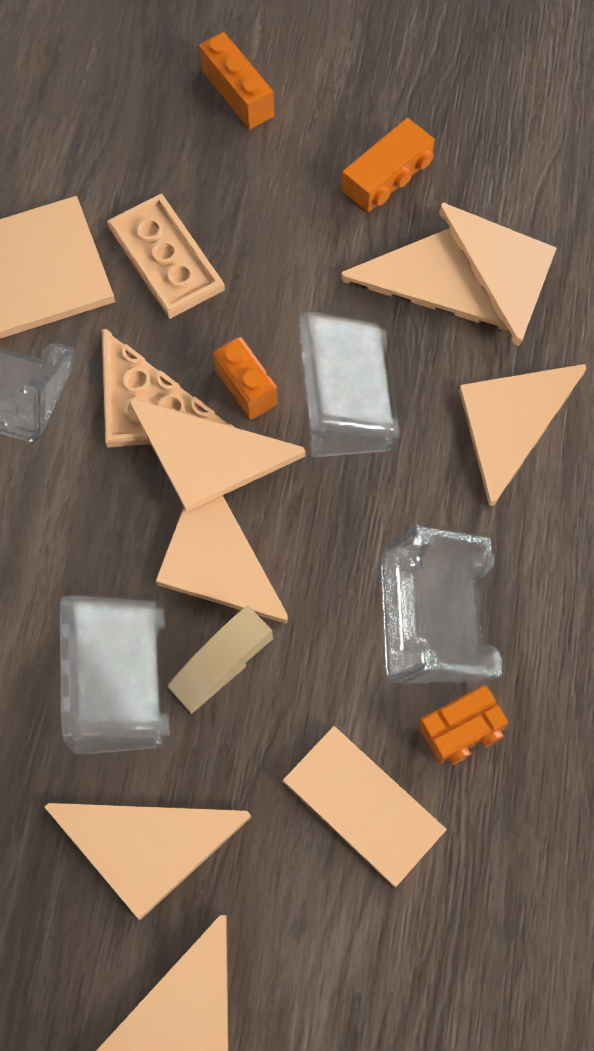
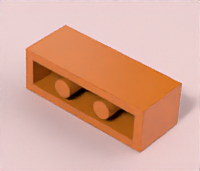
(236, 80)
(388, 165)

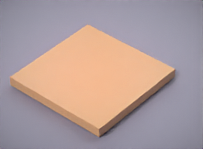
(48, 267)

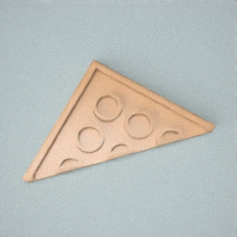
(504, 264)
(430, 275)
(131, 377)
(510, 418)
(207, 456)
(216, 562)
(146, 848)
(186, 1005)

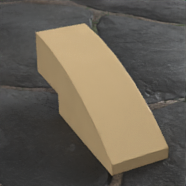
(220, 659)

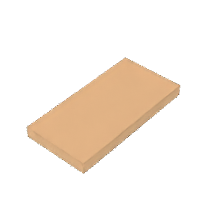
(166, 255)
(364, 806)

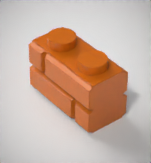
(245, 378)
(463, 725)

